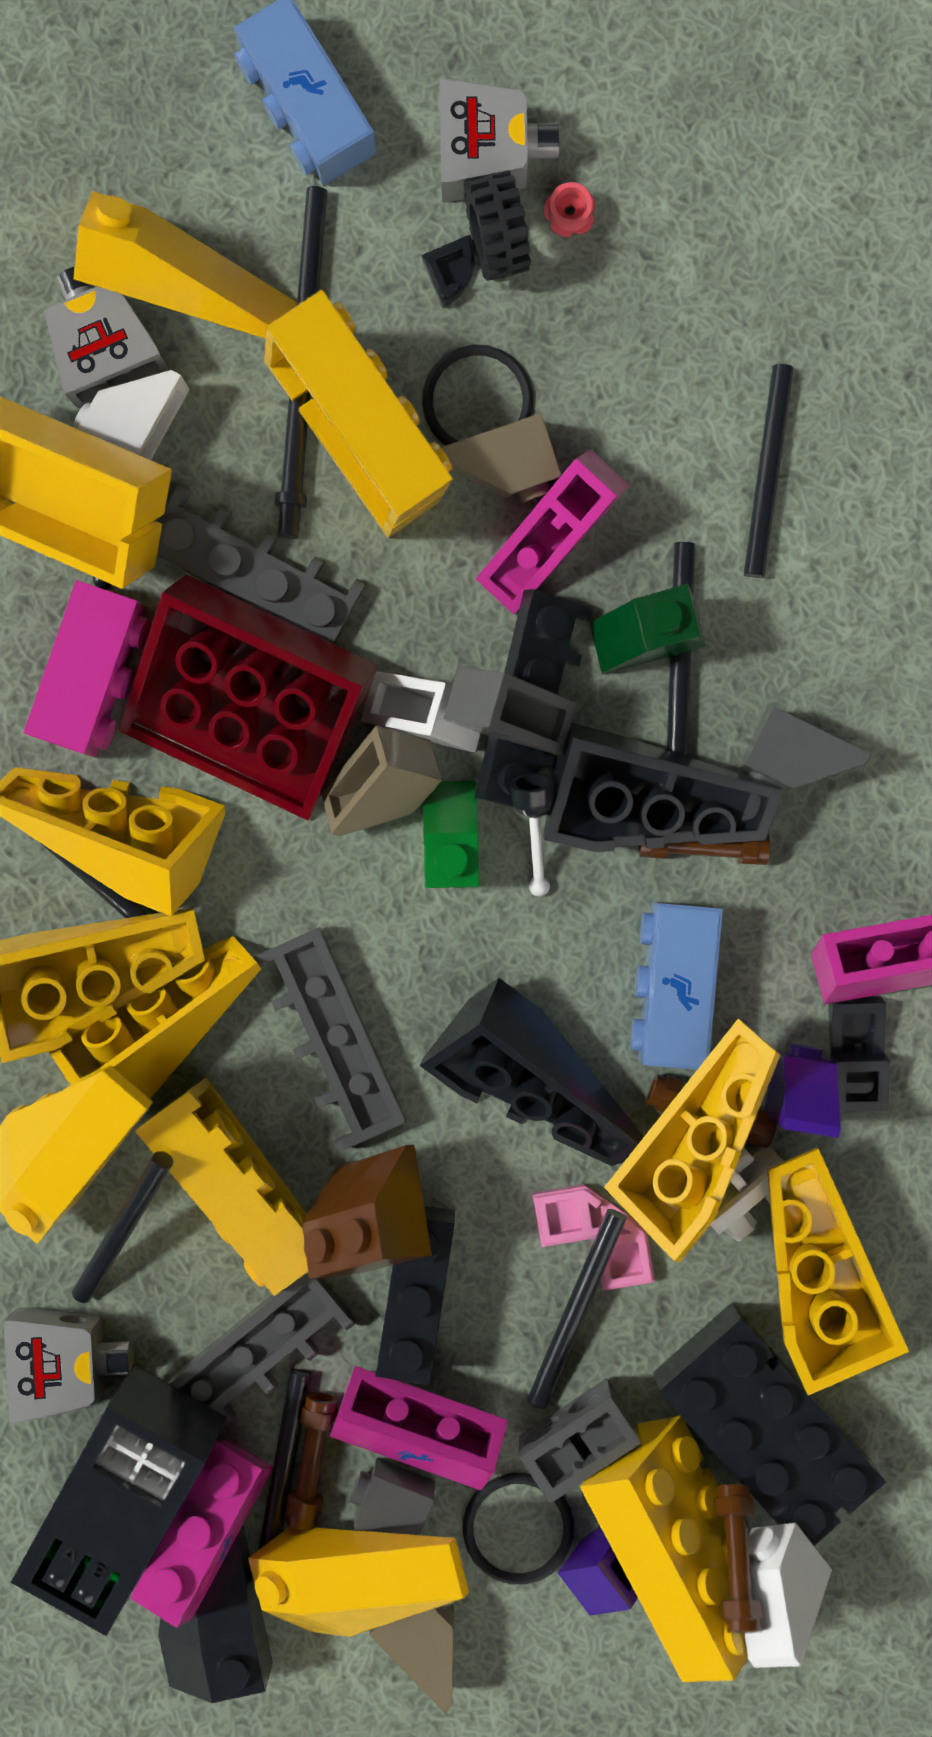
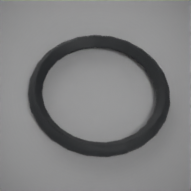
(467, 351)
(491, 1570)

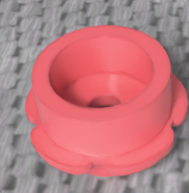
(574, 196)

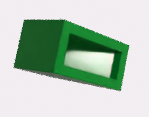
(451, 836)

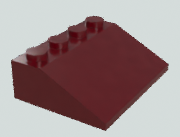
(245, 695)

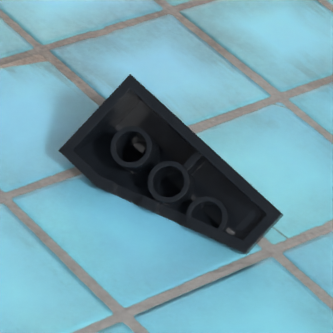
(640, 795)
(518, 1056)
(225, 1644)

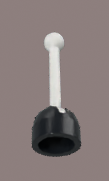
(534, 797)

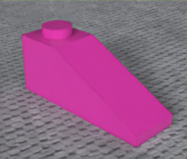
(553, 529)

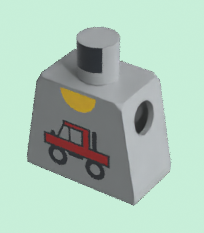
(487, 134)
(98, 340)
(58, 1362)

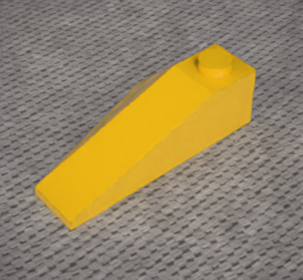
(161, 1027)
(827, 1289)
(354, 1578)

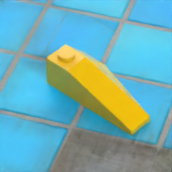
(158, 263)
(130, 843)
(84, 973)
(61, 1146)
(690, 1153)

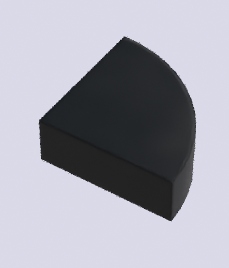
(450, 268)

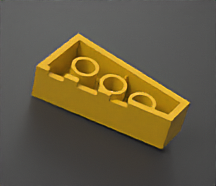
(232, 1184)

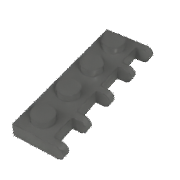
(252, 572)
(336, 1037)
(259, 1343)

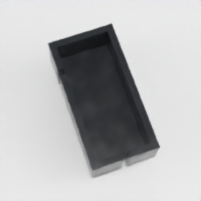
(767, 1426)

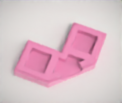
(576, 1215)

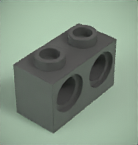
(578, 1440)

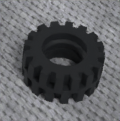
(497, 225)

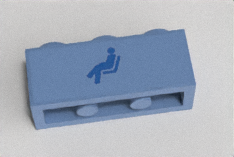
(303, 91)
(677, 985)

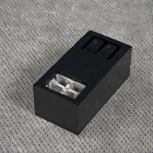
(119, 1500)

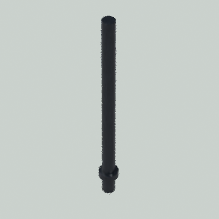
(291, 497)

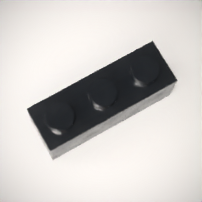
(416, 1306)

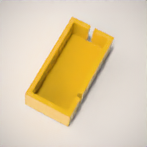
(356, 412)
(79, 496)
(671, 1546)

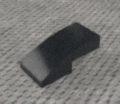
(859, 1052)

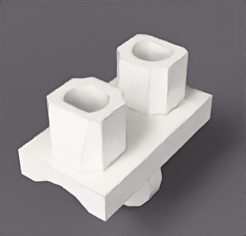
(744, 1191)

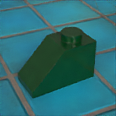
(647, 629)

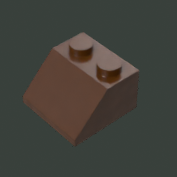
(367, 1217)

